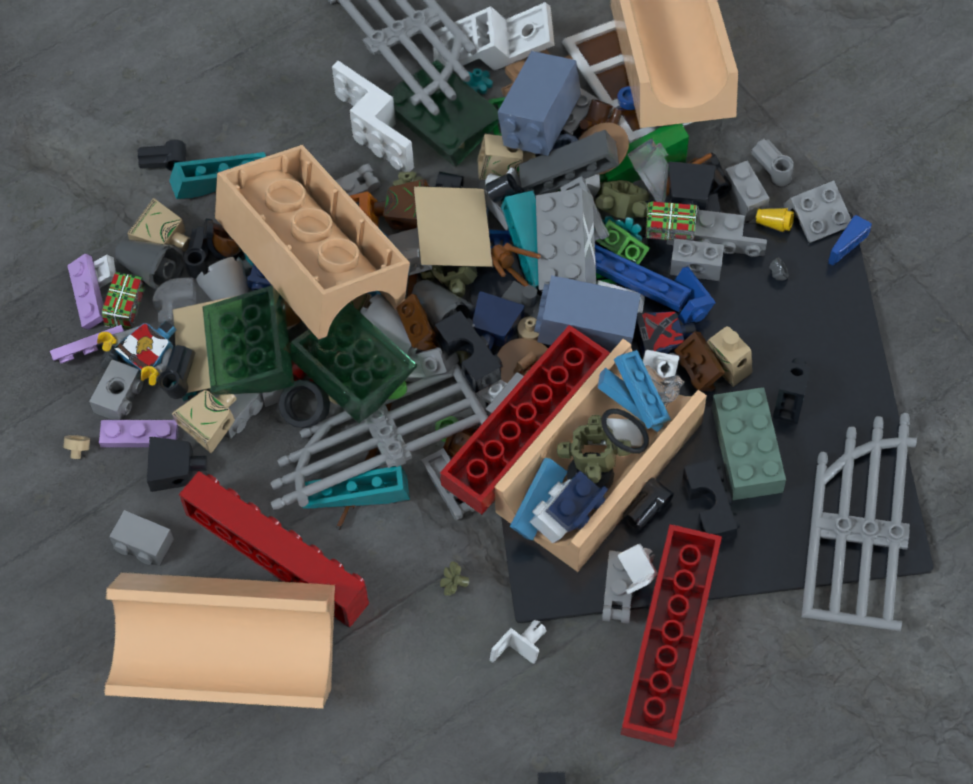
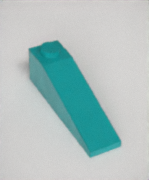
(200, 176)
(522, 224)
(368, 488)

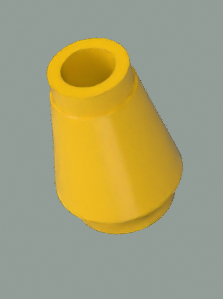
(777, 218)

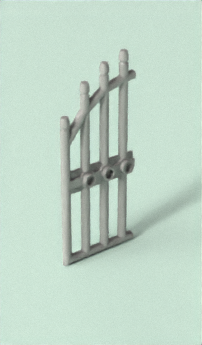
(400, 32)
(385, 437)
(858, 529)

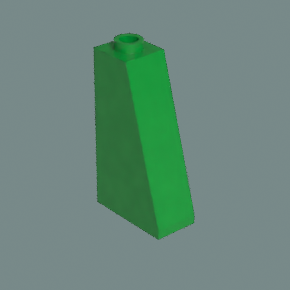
(672, 137)

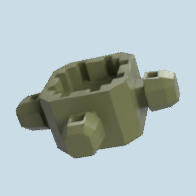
(622, 199)
(454, 281)
(592, 465)

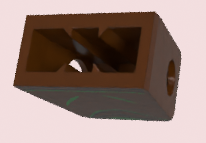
(400, 206)

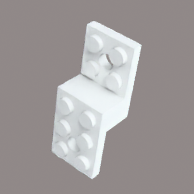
(501, 39)
(372, 117)

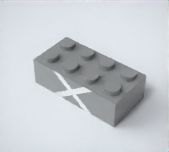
(565, 236)

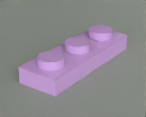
(86, 291)
(87, 345)
(135, 432)

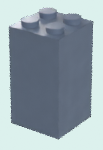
(539, 103)
(594, 310)

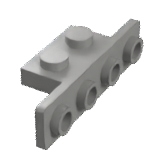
(727, 231)

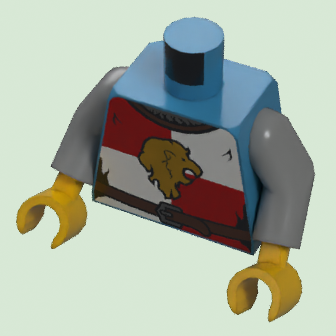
(142, 348)

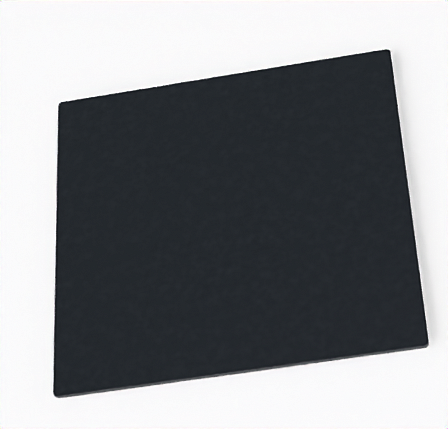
(814, 315)

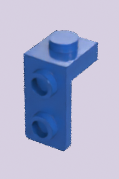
(700, 300)

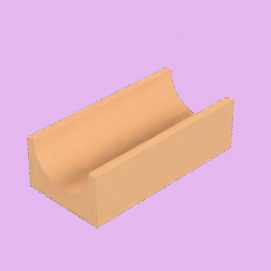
(676, 60)
(307, 236)
(630, 471)
(222, 640)

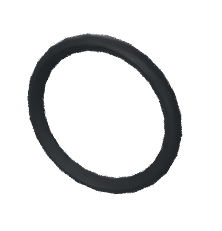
(618, 443)

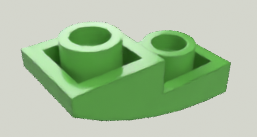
(623, 243)

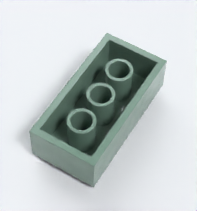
(748, 443)

